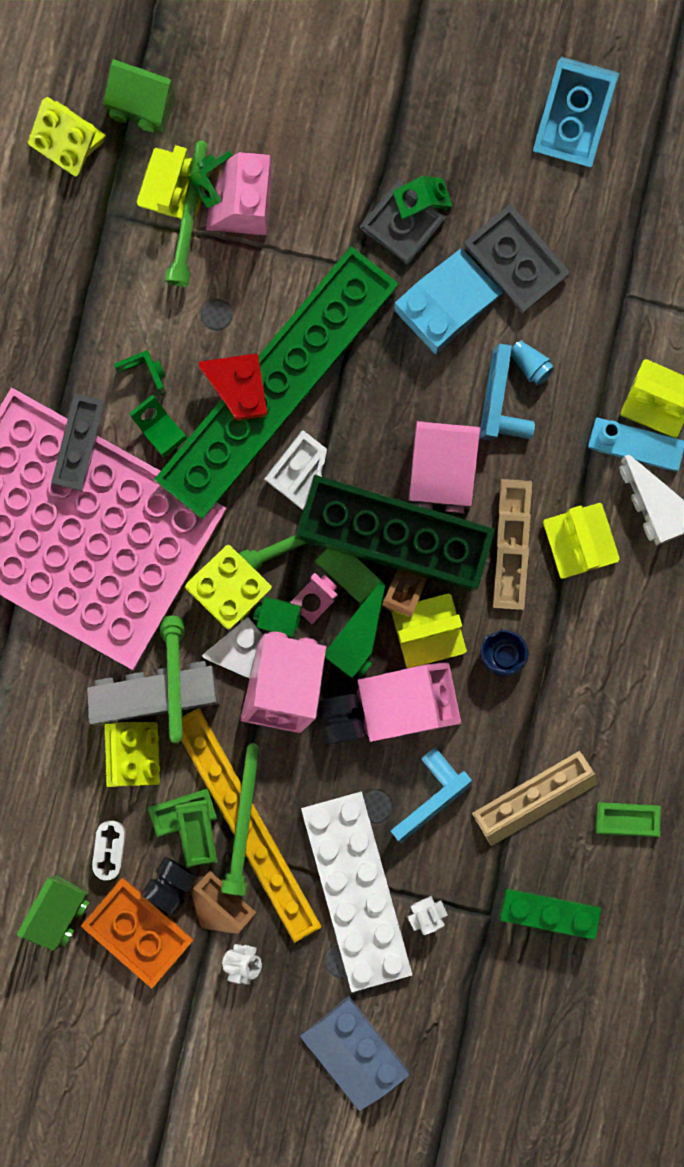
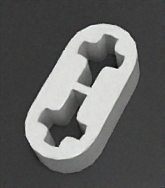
(101, 849)

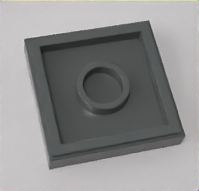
(401, 236)

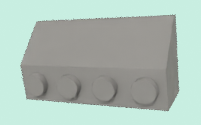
(149, 695)

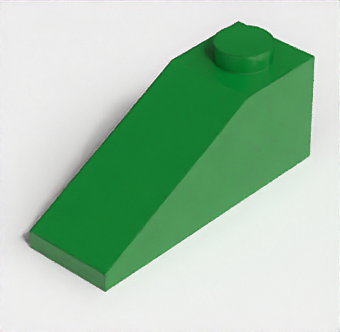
(355, 642)

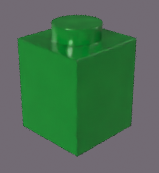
(278, 616)

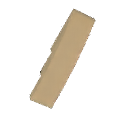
(512, 544)

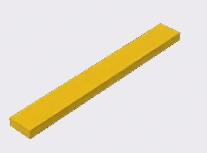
(260, 846)

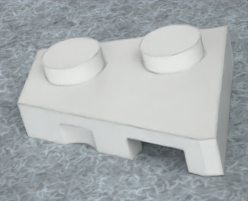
(297, 467)

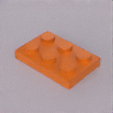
(137, 932)

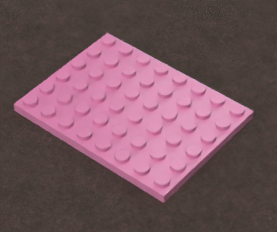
(96, 558)

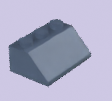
(355, 1054)

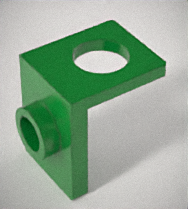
(199, 178)
(430, 193)
(141, 358)
(159, 428)

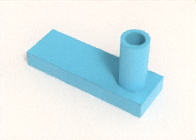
(492, 420)
(642, 445)
(453, 787)

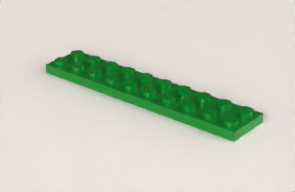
(289, 371)

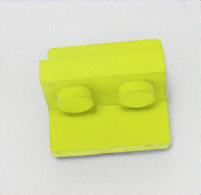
(64, 136)
(167, 182)
(656, 399)
(581, 540)
(228, 587)
(431, 632)
(132, 754)

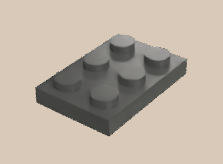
(516, 258)

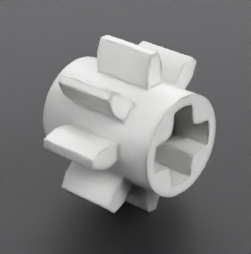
(427, 915)
(242, 964)

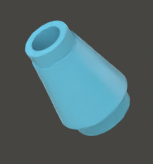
(532, 363)

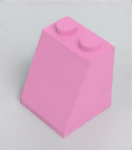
(245, 193)
(444, 466)
(284, 683)
(408, 701)

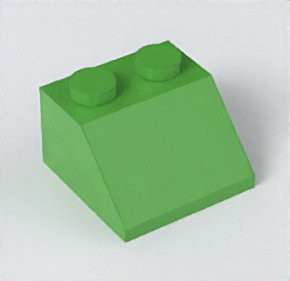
(139, 97)
(54, 913)

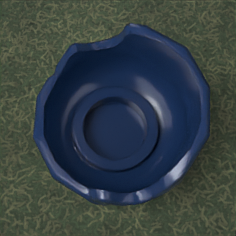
(504, 653)

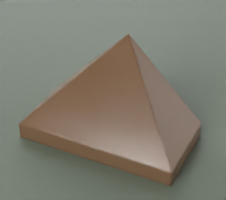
(404, 593)
(217, 909)

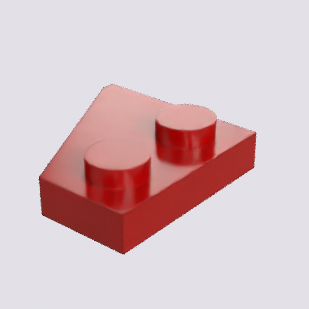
(238, 384)

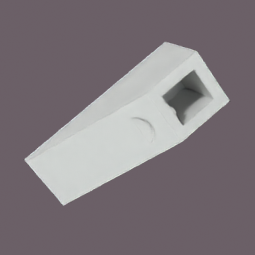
(658, 503)

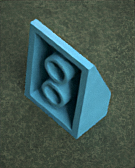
(576, 111)
(447, 300)

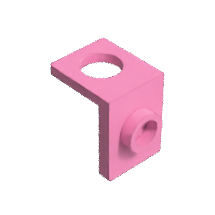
(324, 589)

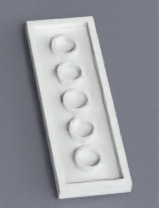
(356, 891)

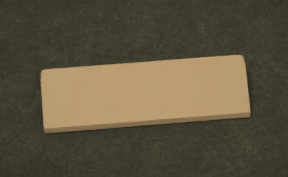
(535, 798)

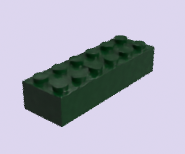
(394, 533)

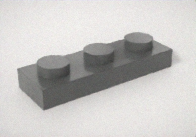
(78, 442)

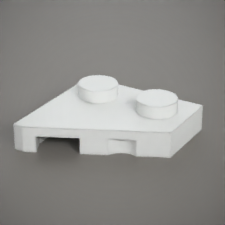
(236, 649)

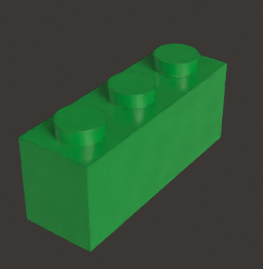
(549, 913)

